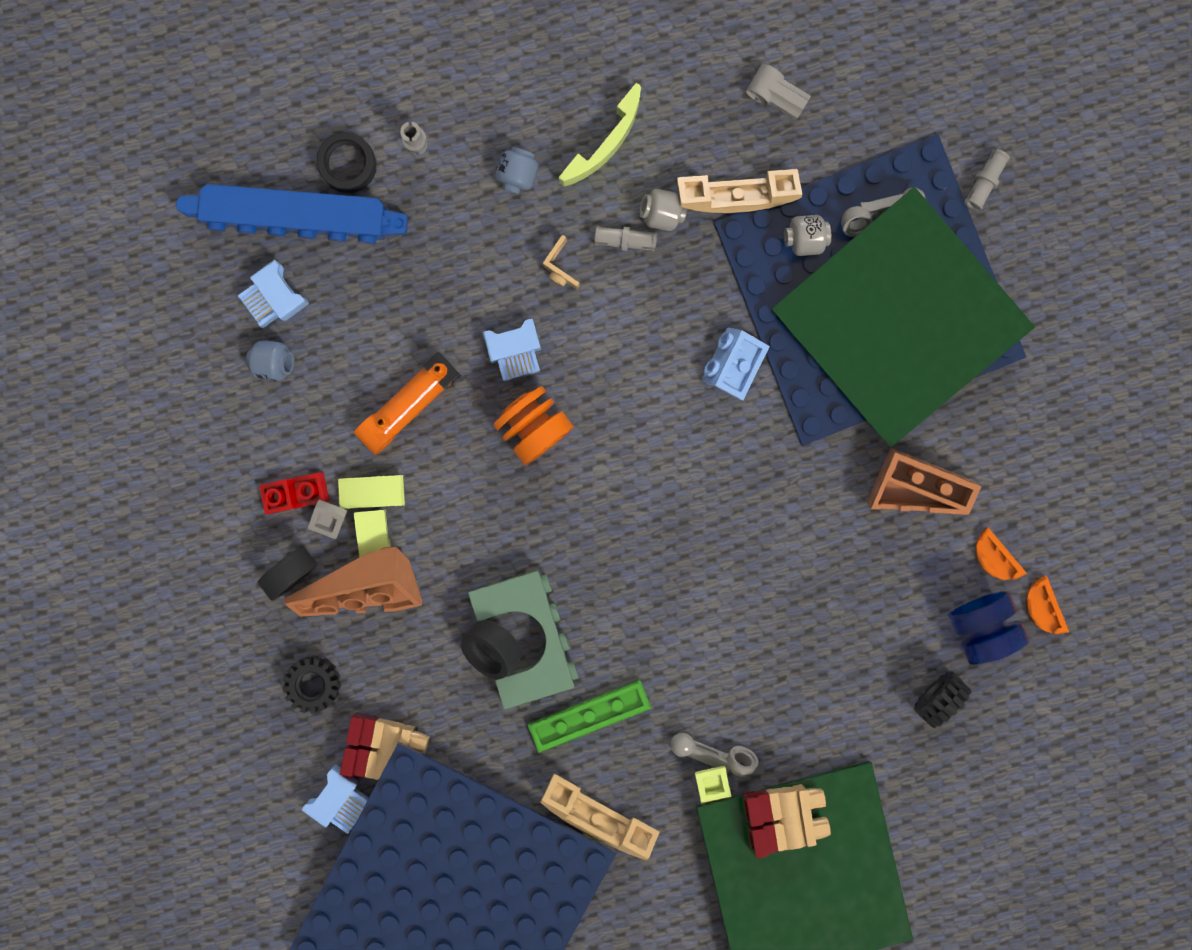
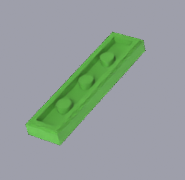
(589, 716)

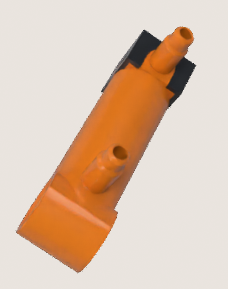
(407, 403)

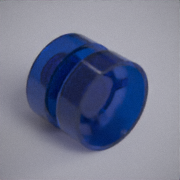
(992, 636)

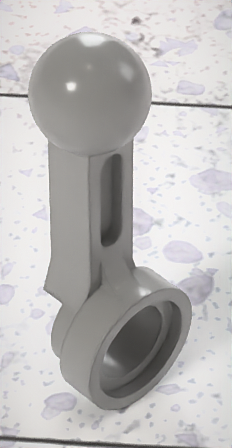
(867, 213)
(684, 745)

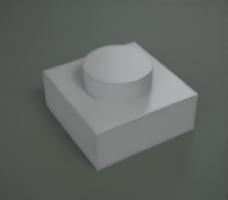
(327, 519)

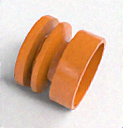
(533, 425)

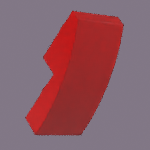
(294, 493)

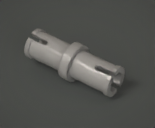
(413, 138)
(986, 180)
(625, 238)

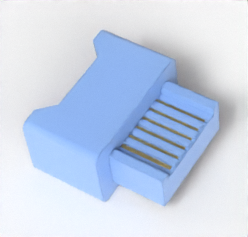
(271, 296)
(514, 350)
(338, 802)

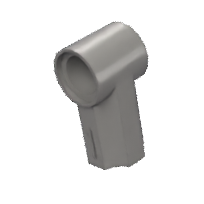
(772, 89)

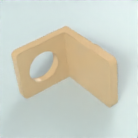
(556, 274)

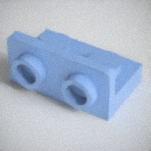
(735, 362)

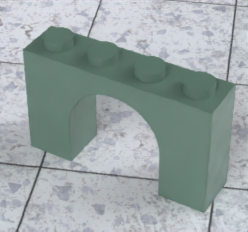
(552, 671)

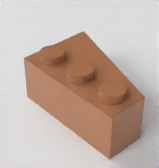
(920, 486)

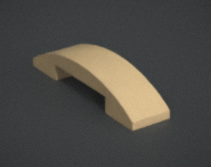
(739, 195)
(597, 820)

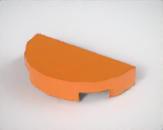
(996, 558)
(1044, 608)

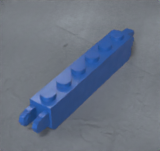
(293, 212)

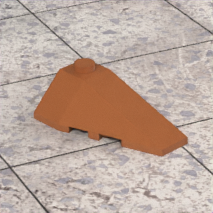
(371, 580)

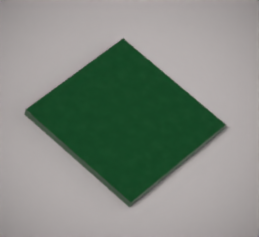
(903, 317)
(813, 896)

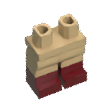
(373, 742)
(783, 819)

